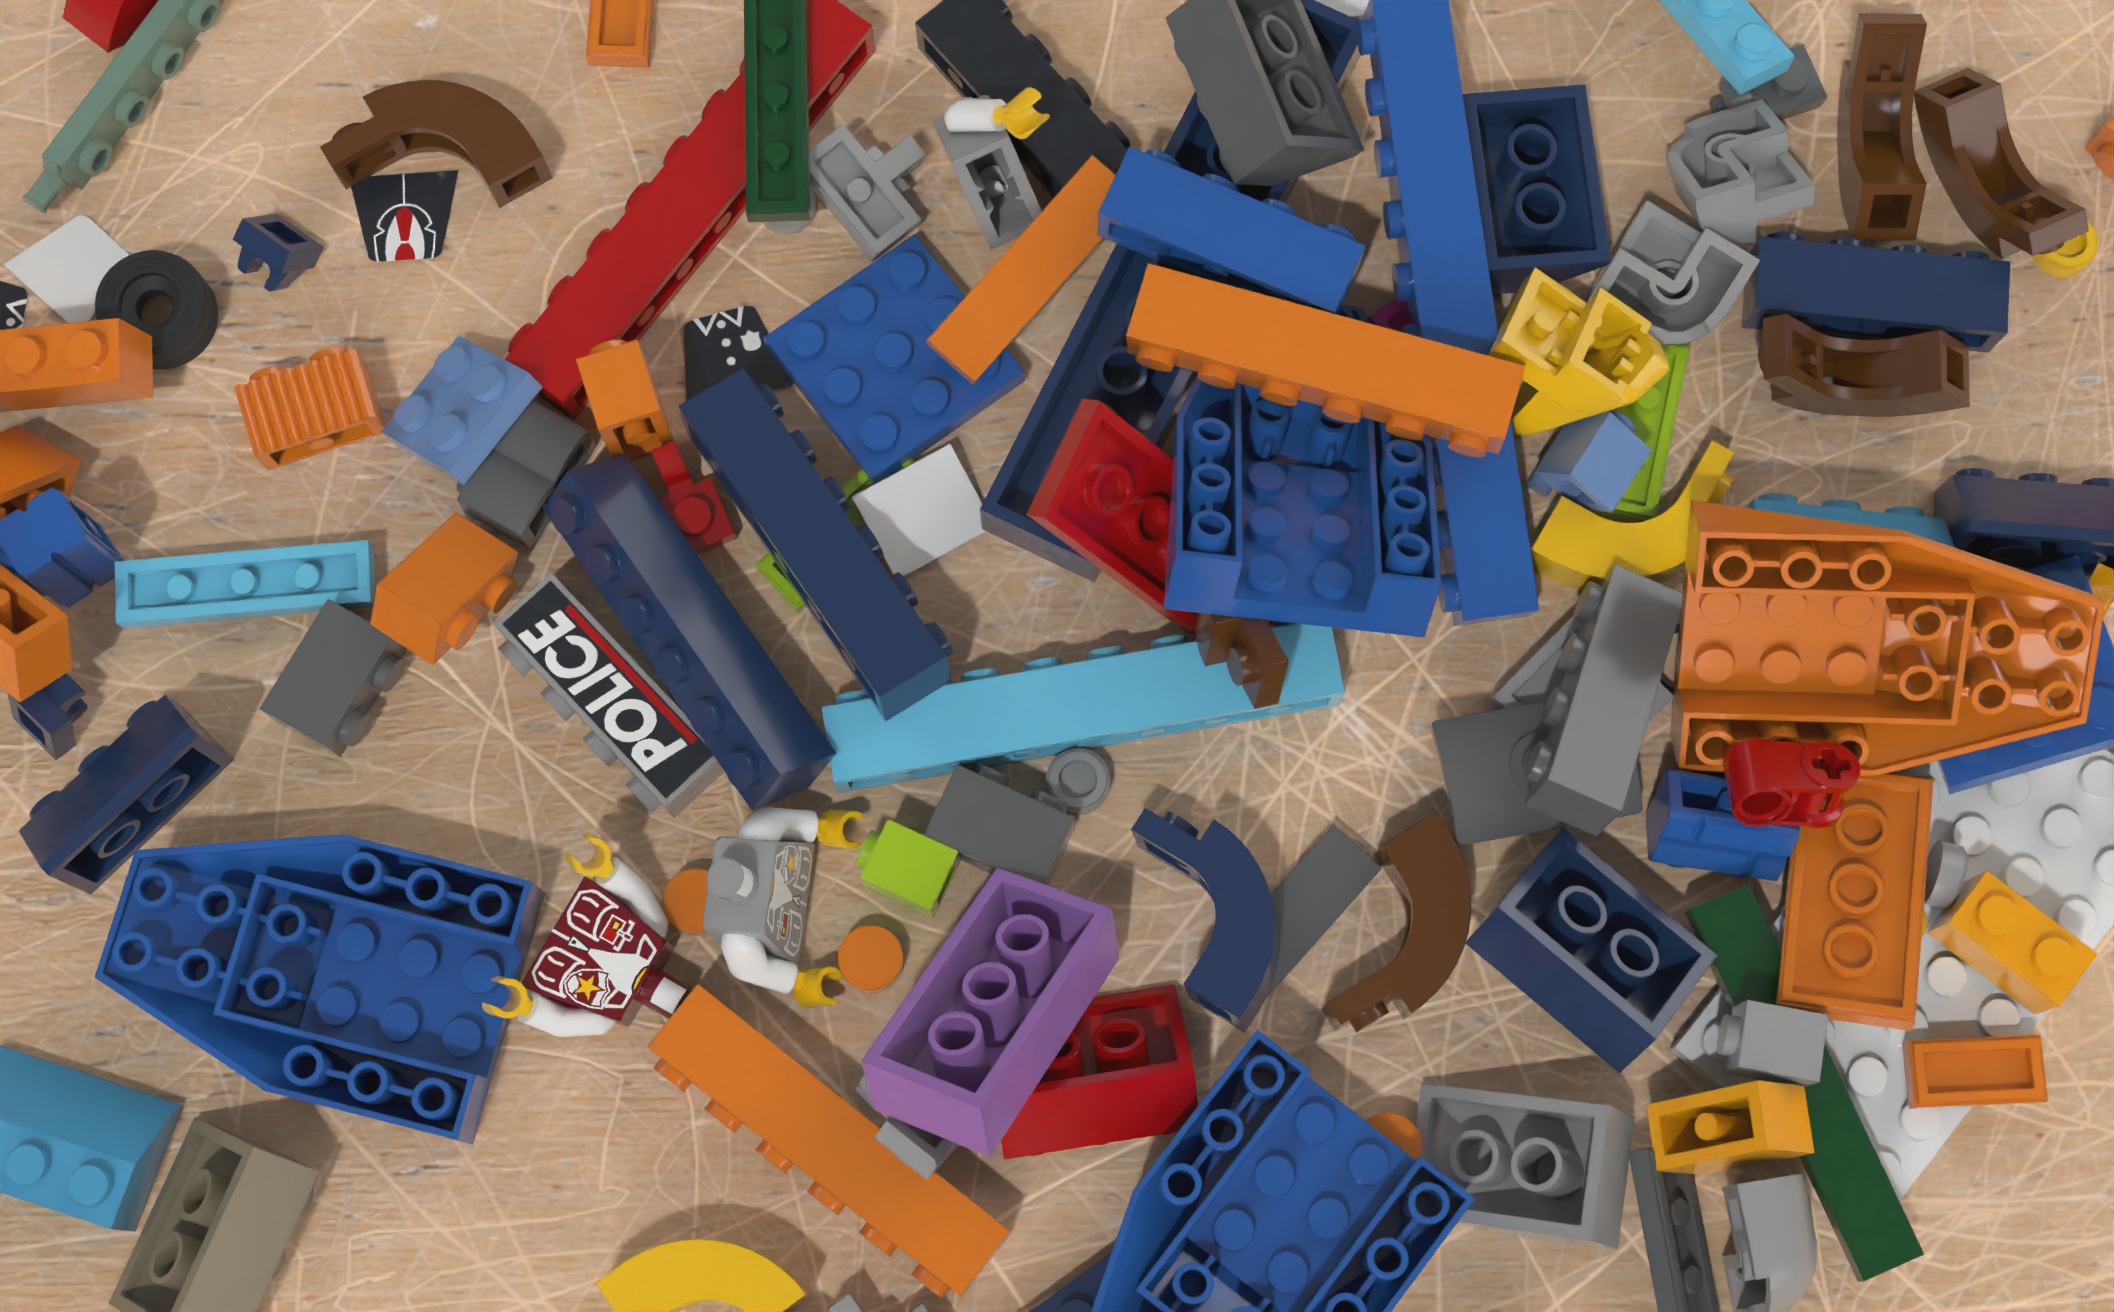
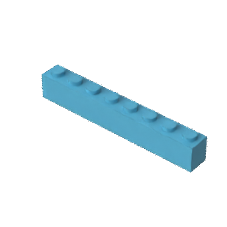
(1068, 707)

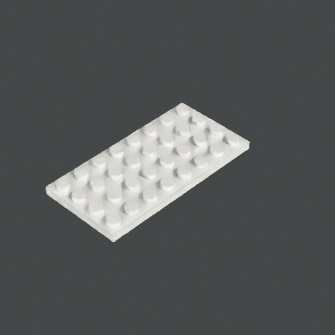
(2044, 839)

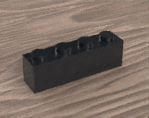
(988, 55)

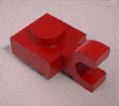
(692, 506)

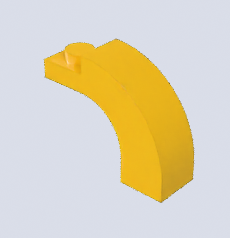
(1584, 546)
(697, 1272)

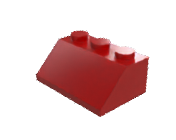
(1113, 1080)

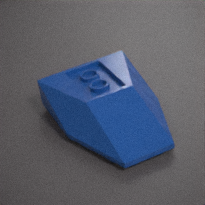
(1300, 515)
(329, 969)
(1277, 1205)

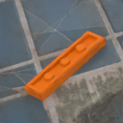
(1025, 275)

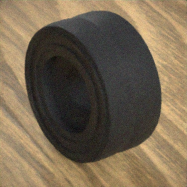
(154, 274)

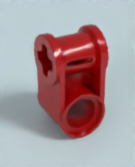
(1782, 785)

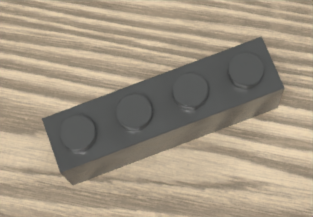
(1603, 700)

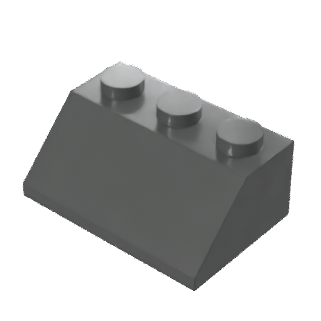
(1263, 88)

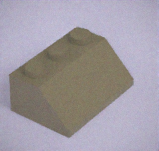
(216, 1226)

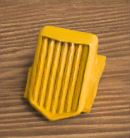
(1574, 354)

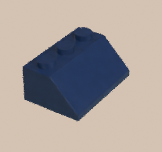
(1537, 184)
(2029, 518)
(123, 795)

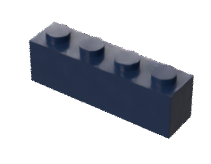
(1878, 291)

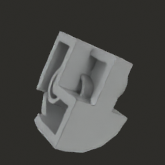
(1738, 171)
(1675, 275)
(1771, 1243)

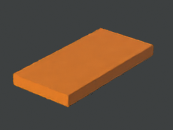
(1859, 906)

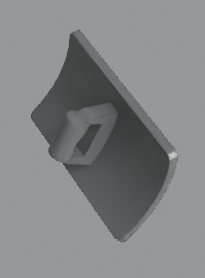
(1485, 768)

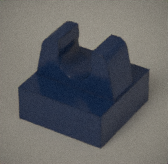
(277, 244)
(50, 714)

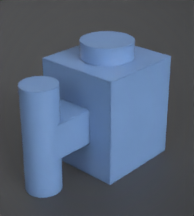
(1592, 461)

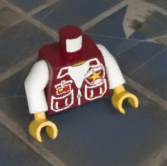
(599, 957)

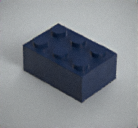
(1592, 950)

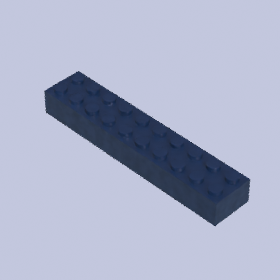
(1095, 355)

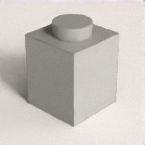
(1773, 1043)

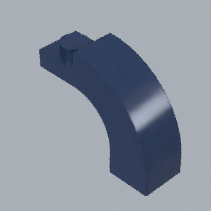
(1244, 947)

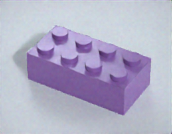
(991, 1011)

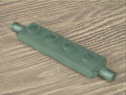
(121, 96)

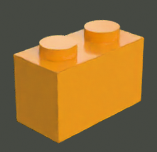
(2012, 943)
(1730, 1128)

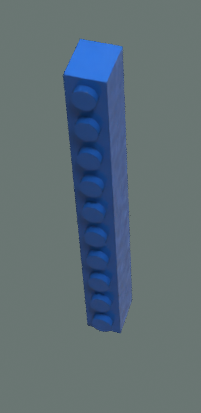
(1445, 290)

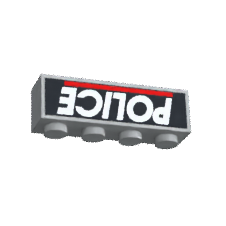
(610, 694)

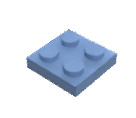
(461, 409)

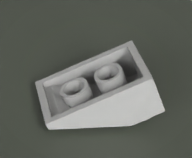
(1531, 1161)

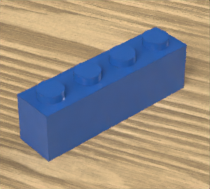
(1226, 235)

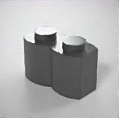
(524, 472)

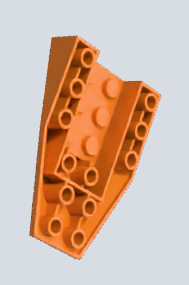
(1868, 643)

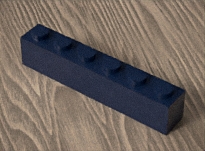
(817, 544)
(689, 631)

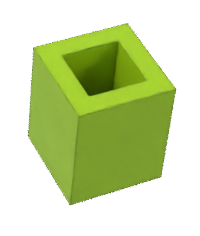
(907, 867)

